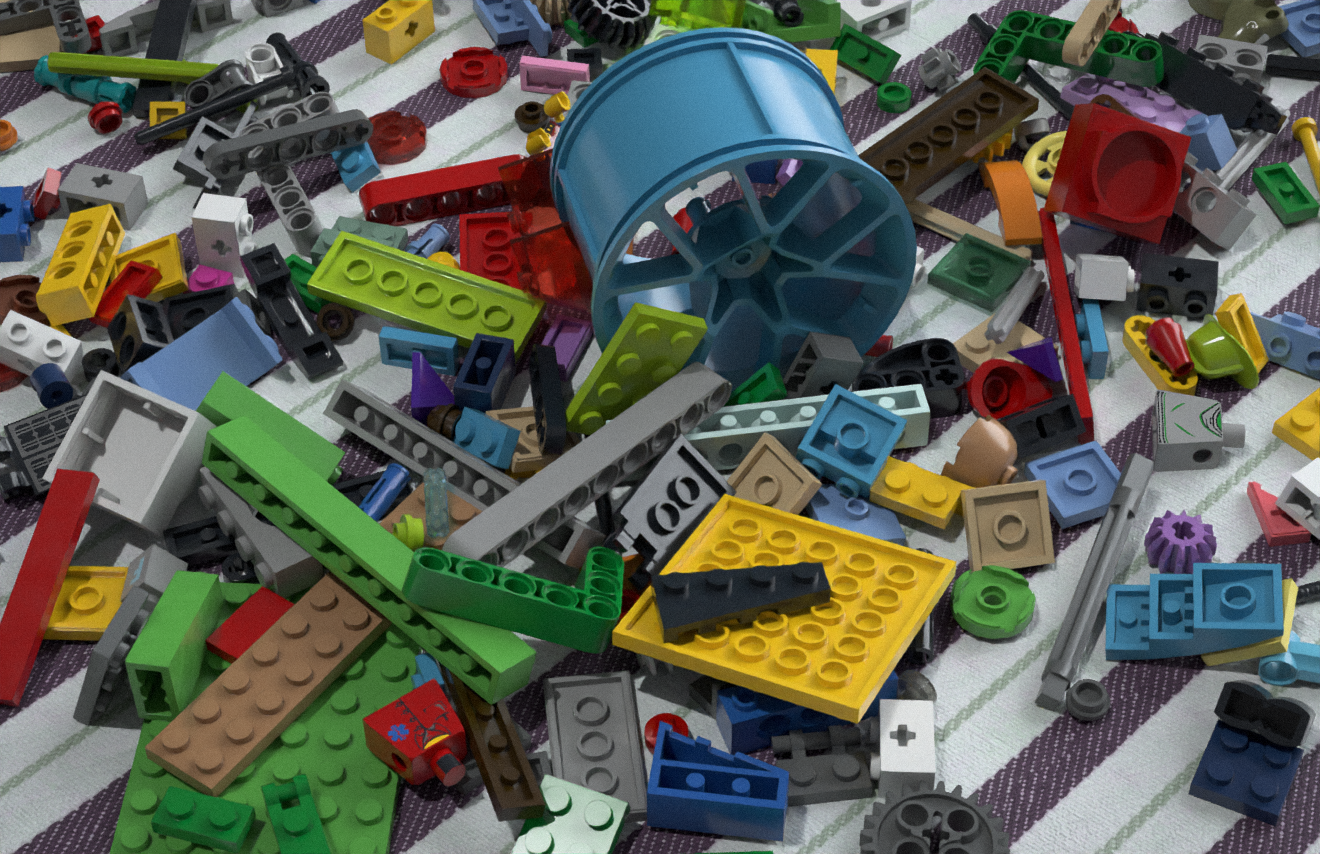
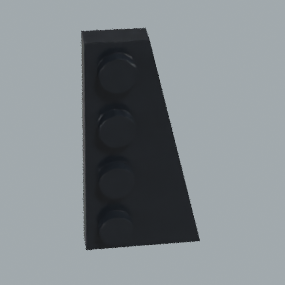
(722, 595)

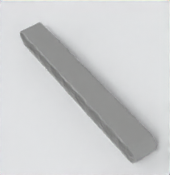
(591, 468)

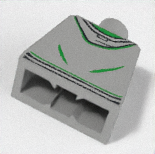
(1190, 432)

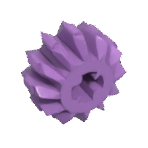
(1179, 542)

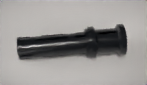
(303, 72)

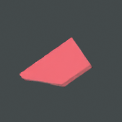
(1276, 524)

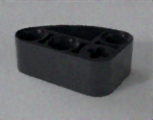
(924, 362)

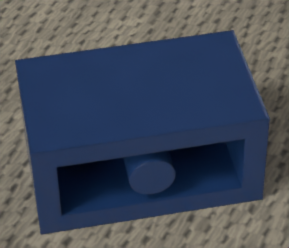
(485, 374)

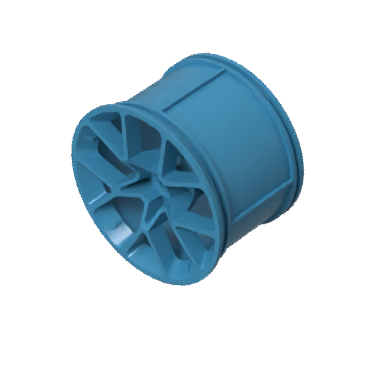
(761, 272)

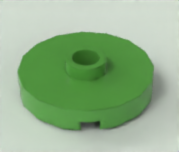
(992, 602)

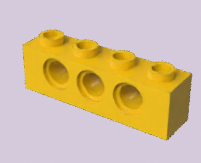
(80, 265)

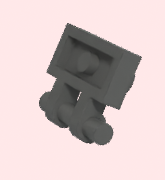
(823, 777)

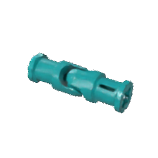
(88, 87)

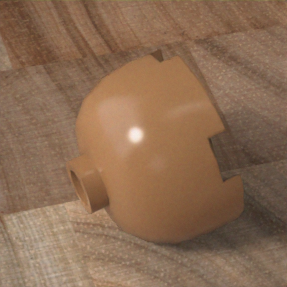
(984, 456)

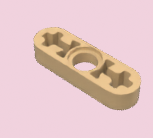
(1089, 30)

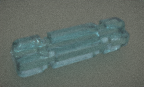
(436, 502)

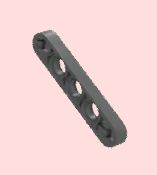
(346, 131)

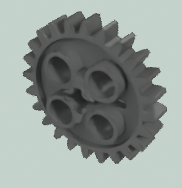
(890, 829)

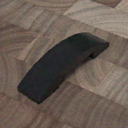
(287, 312)

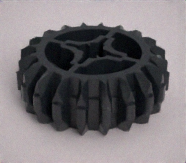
(614, 21)

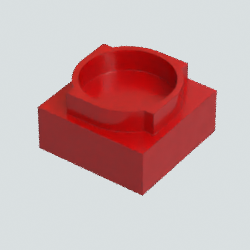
(1117, 173)

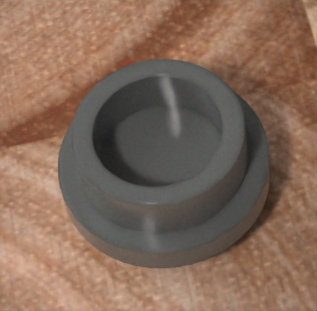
(1087, 700)

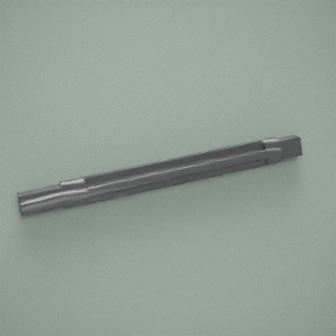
(1094, 581)

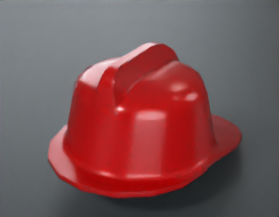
(1005, 387)

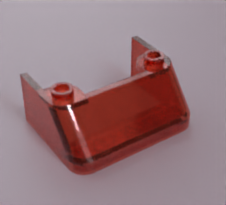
(547, 248)

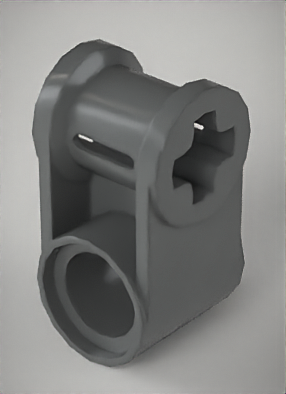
(216, 85)

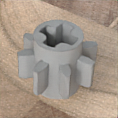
(939, 68)

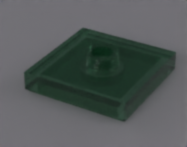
(978, 272)

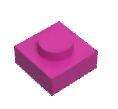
(207, 278)

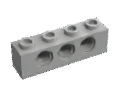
(1228, 217)

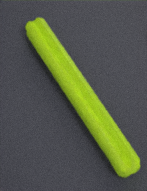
(127, 67)

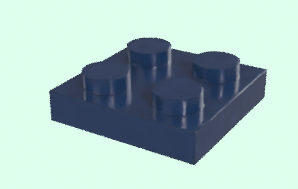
(1246, 773)

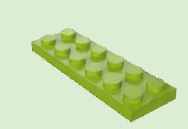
(423, 293)

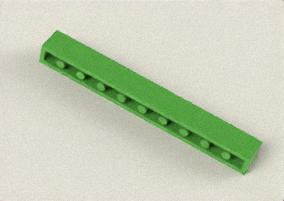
(361, 555)

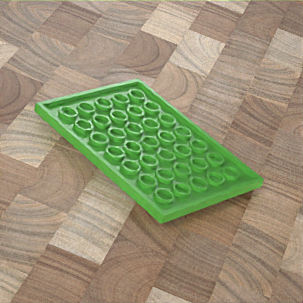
(327, 742)

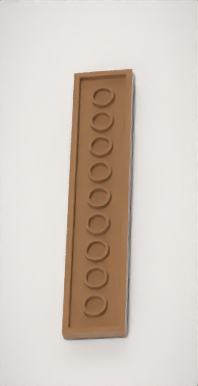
(281, 672)

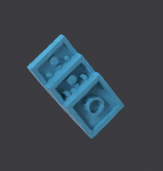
(1195, 612)

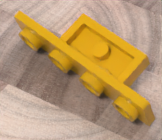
(918, 493)

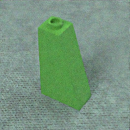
(231, 399)
(173, 645)

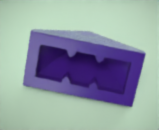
(1041, 357)
(427, 389)

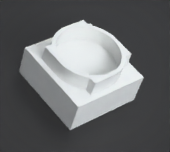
(138, 448)

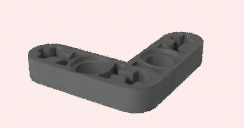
(15, 17)

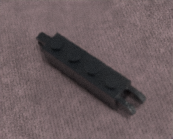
(1214, 88)

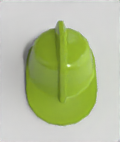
(1221, 355)

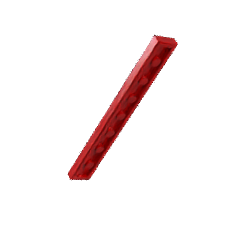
(1065, 323)

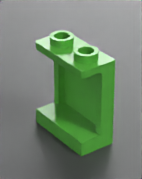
(819, 21)

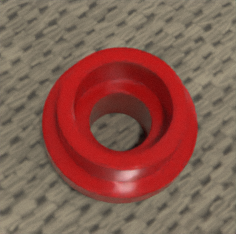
(105, 117)

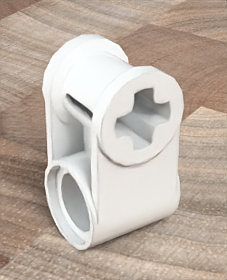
(263, 64)

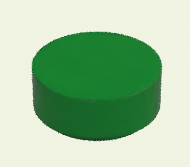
(894, 97)

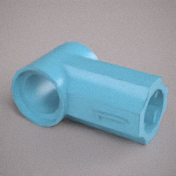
(1299, 663)

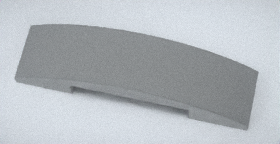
(124, 32)

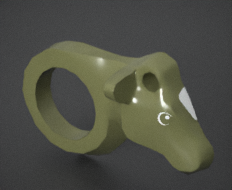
(1244, 19)

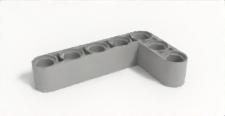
(280, 181)

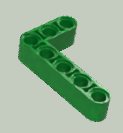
(1042, 37)
(520, 602)

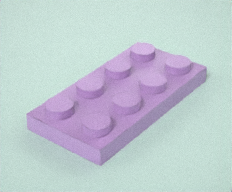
(1140, 100)

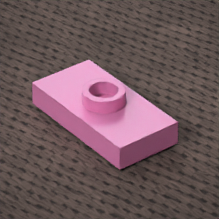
(550, 75)

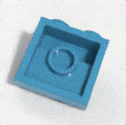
(850, 442)

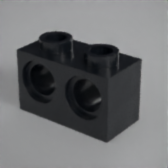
(138, 331)
(1044, 424)

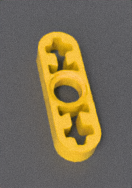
(1158, 372)

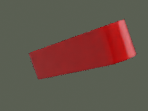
(436, 193)

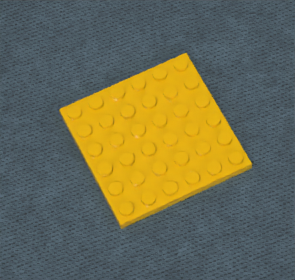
(816, 656)

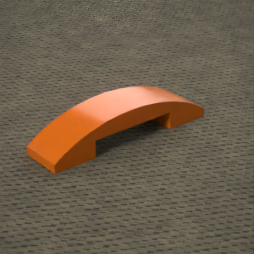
(1014, 200)

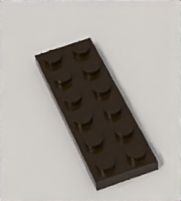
(949, 132)

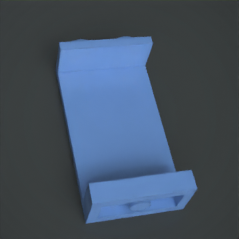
(194, 361)

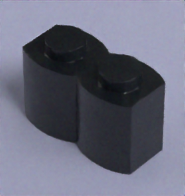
(1276, 718)

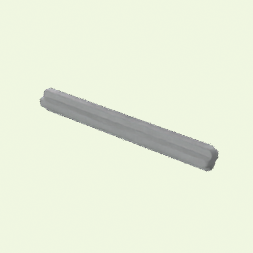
(1246, 155)

